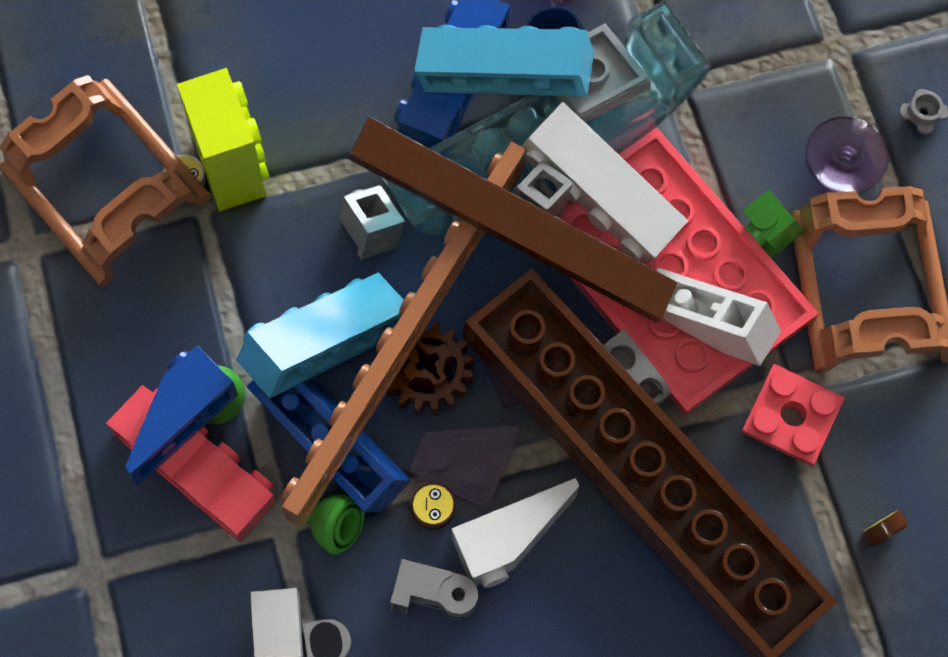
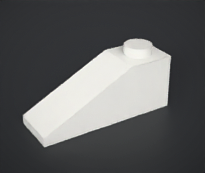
(722, 318)
(502, 538)

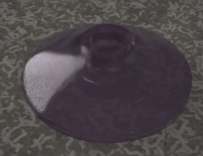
(849, 139)

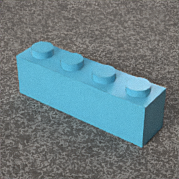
(505, 60)
(319, 334)

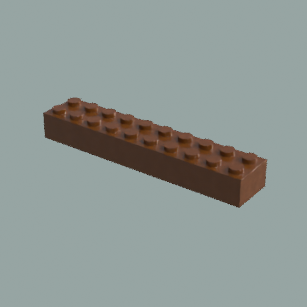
(647, 468)

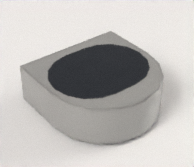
(326, 639)

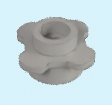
(929, 102)

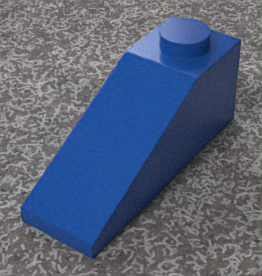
(183, 404)

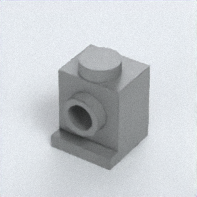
(371, 221)

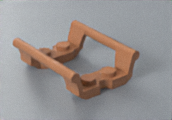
(117, 221)
(872, 329)

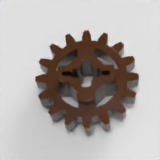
(442, 358)

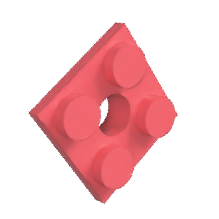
(815, 404)

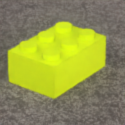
(225, 138)

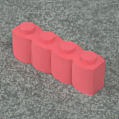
(203, 472)

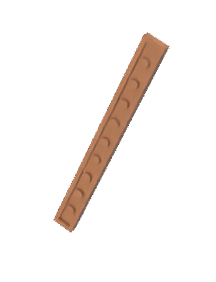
(394, 348)

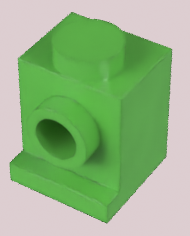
(771, 224)

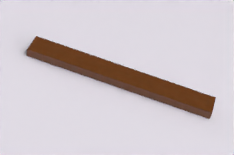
(512, 219)

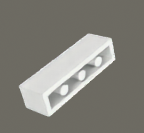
(605, 185)

